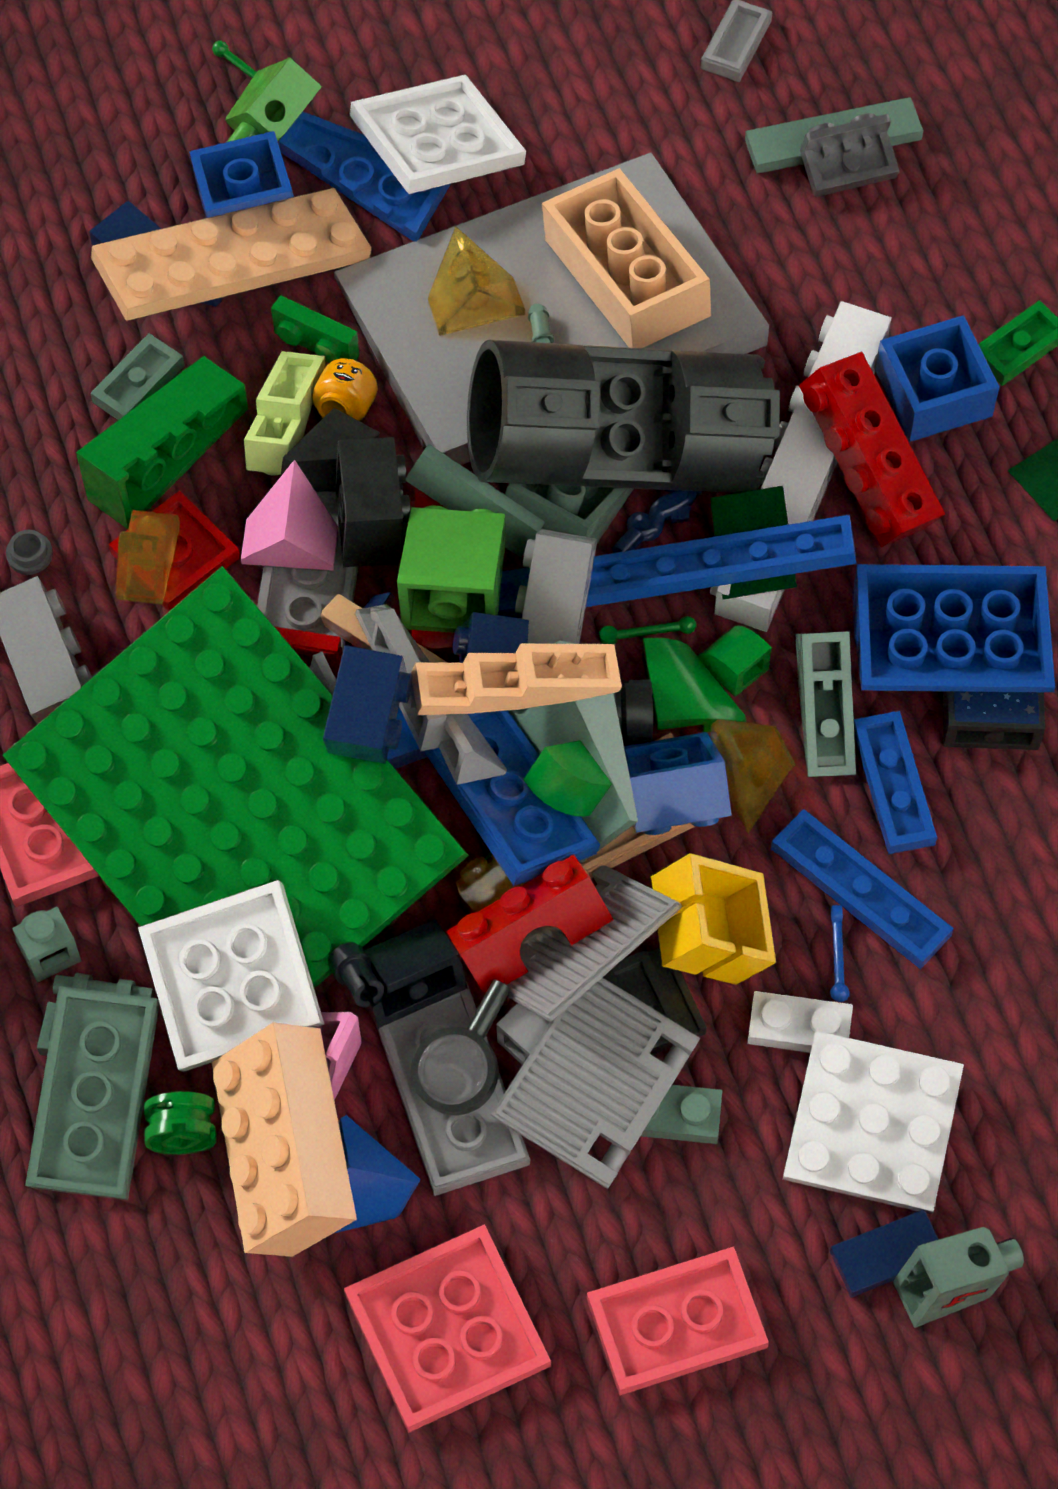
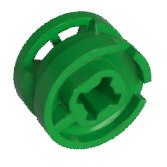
(180, 1124)

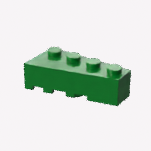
(160, 440)

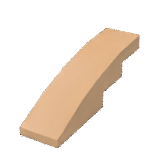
(517, 680)

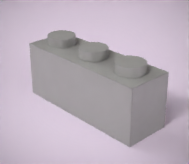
(556, 586)
(40, 646)

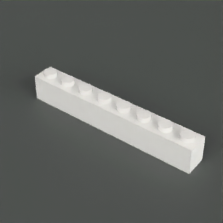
(802, 458)

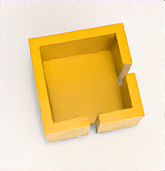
(721, 919)

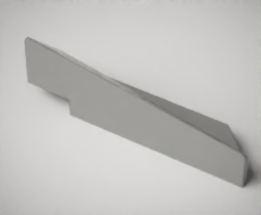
(455, 735)

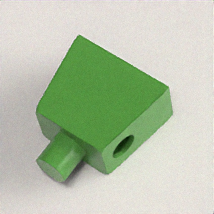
(272, 100)

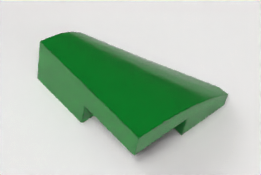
(684, 688)

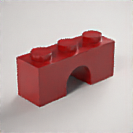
(556, 898)

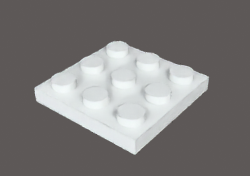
(437, 133)
(229, 973)
(873, 1122)

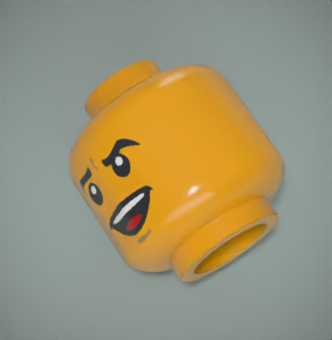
(345, 386)

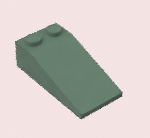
(598, 728)

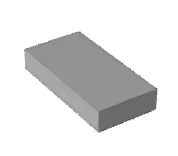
(736, 40)

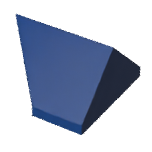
(376, 1177)

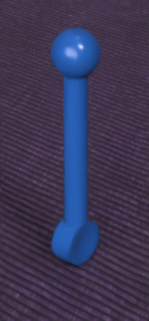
(839, 991)

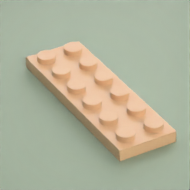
(230, 253)

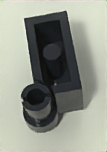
(400, 972)

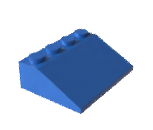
(953, 628)

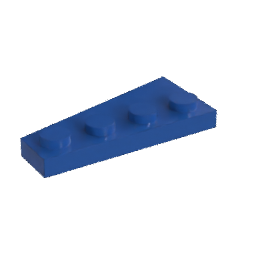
(357, 171)

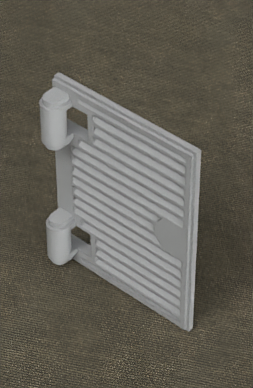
(565, 972)
(595, 1079)

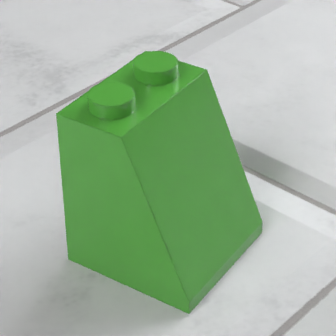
(450, 567)

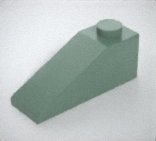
(826, 702)

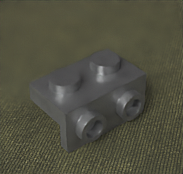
(849, 154)

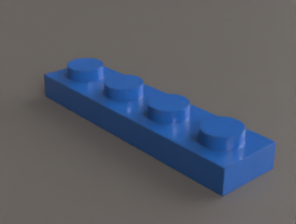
(862, 888)

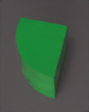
(737, 658)
(568, 779)

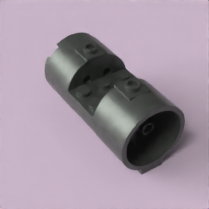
(620, 417)

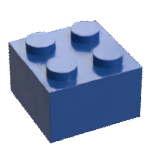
(936, 378)

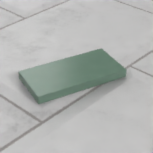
(93, 1093)

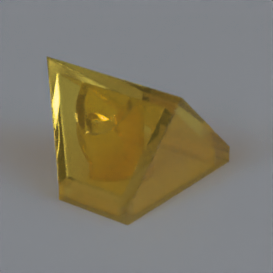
(471, 289)
(754, 765)

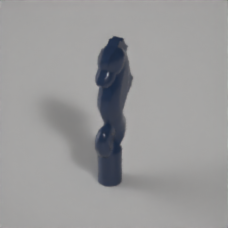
(647, 527)

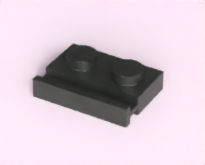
(660, 989)

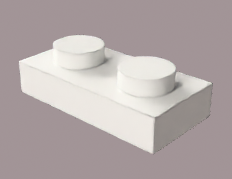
(792, 1020)

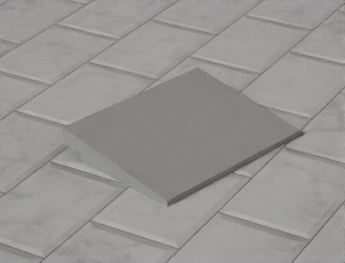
(435, 371)

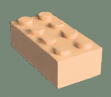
(626, 259)
(283, 1140)

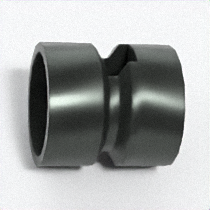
(635, 710)

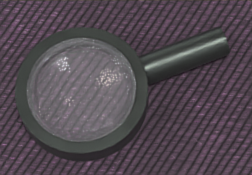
(455, 1065)

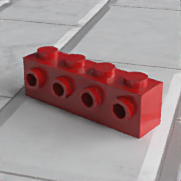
(871, 449)

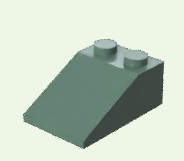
(571, 509)

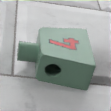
(955, 1273)

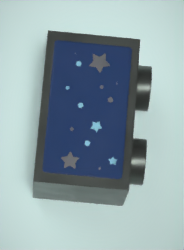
(993, 720)

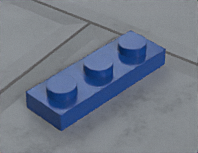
(894, 782)

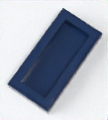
(880, 1253)

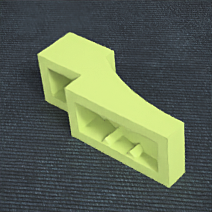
(282, 411)

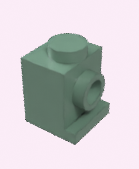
(42, 935)

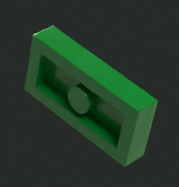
(313, 331)
(1021, 342)

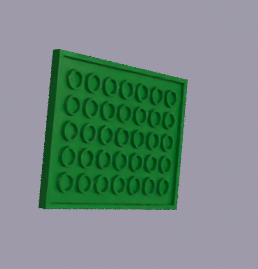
(209, 775)

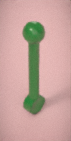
(221, 49)
(610, 634)

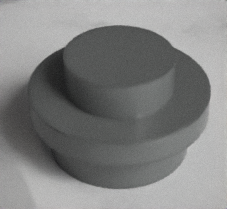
(29, 552)

